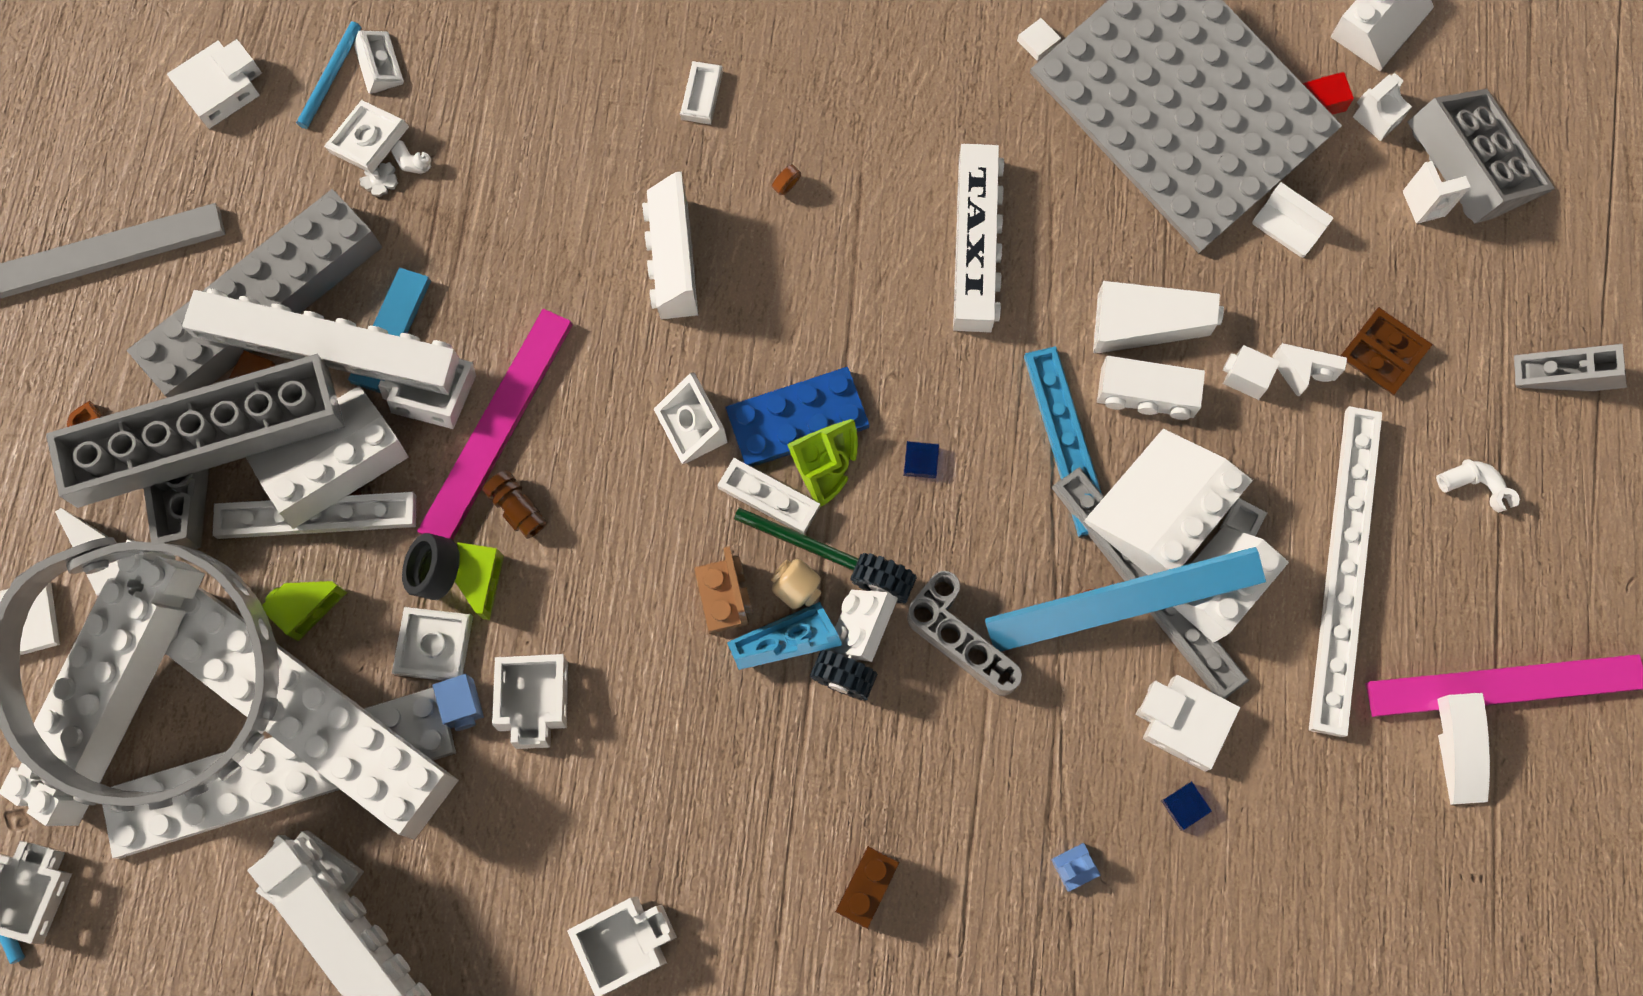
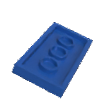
(781, 416)

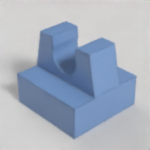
(1075, 867)

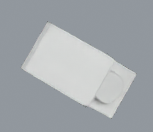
(1300, 363)

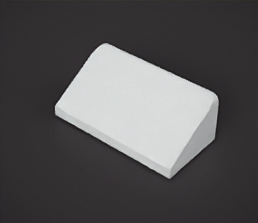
(377, 60)

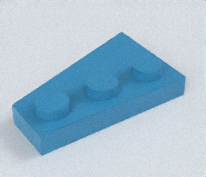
(786, 638)

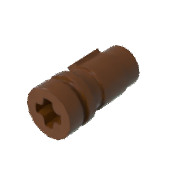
(517, 507)

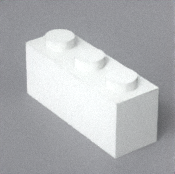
(1150, 387)

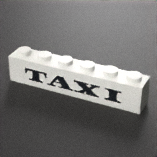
(976, 238)

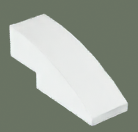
(1465, 747)

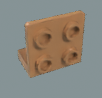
(721, 595)

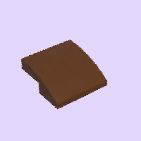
(1386, 351)

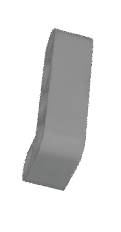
(968, 639)

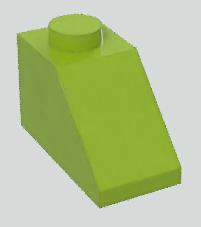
(479, 576)
(301, 605)

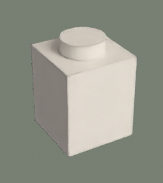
(1250, 371)

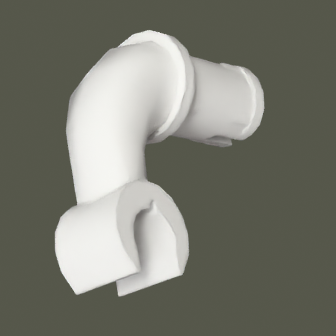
(1477, 472)

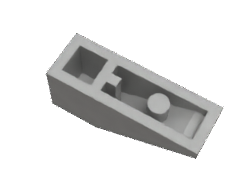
(1573, 369)

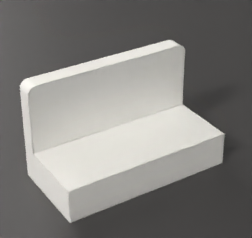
(1430, 197)
(1292, 220)

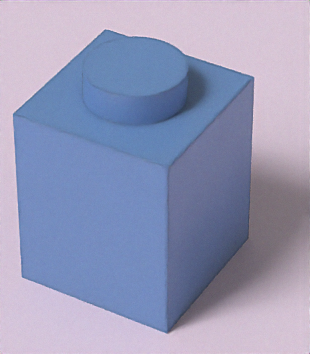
(458, 702)

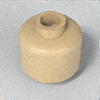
(796, 584)

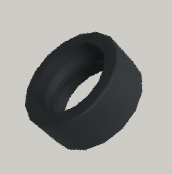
(430, 566)

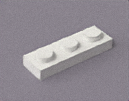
(768, 496)

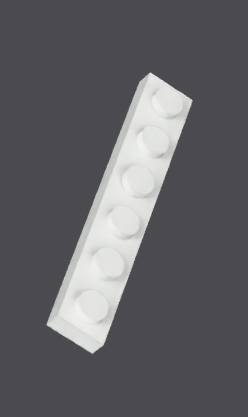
(347, 514)

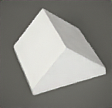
(690, 420)

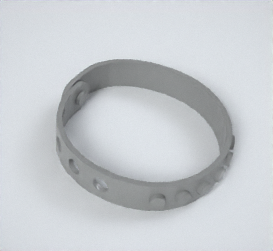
(16, 719)

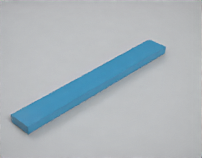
(1126, 599)

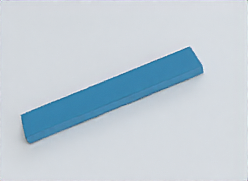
(1060, 417)

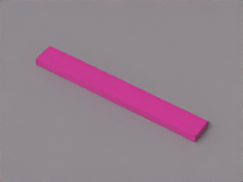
(496, 426)
(1508, 684)

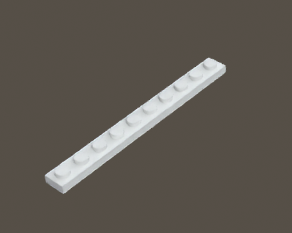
(1345, 573)

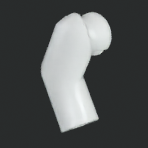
(408, 162)

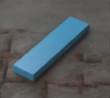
(397, 313)

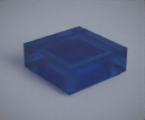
(921, 459)
(1186, 806)

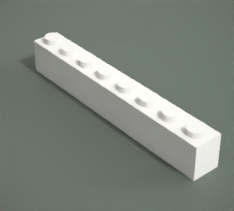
(338, 343)

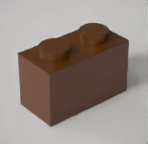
(867, 887)

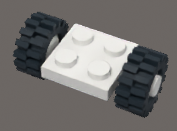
(863, 625)

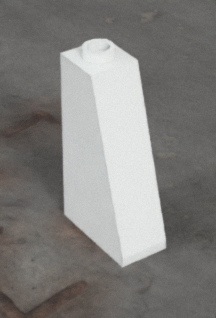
(1152, 315)

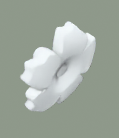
(380, 180)

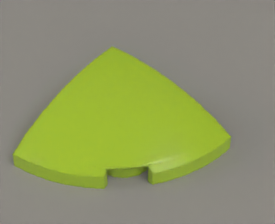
(824, 458)

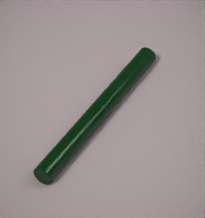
(796, 538)

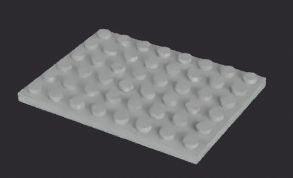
(1186, 107)

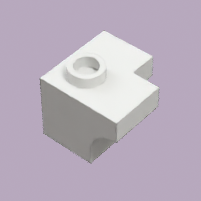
(1382, 107)

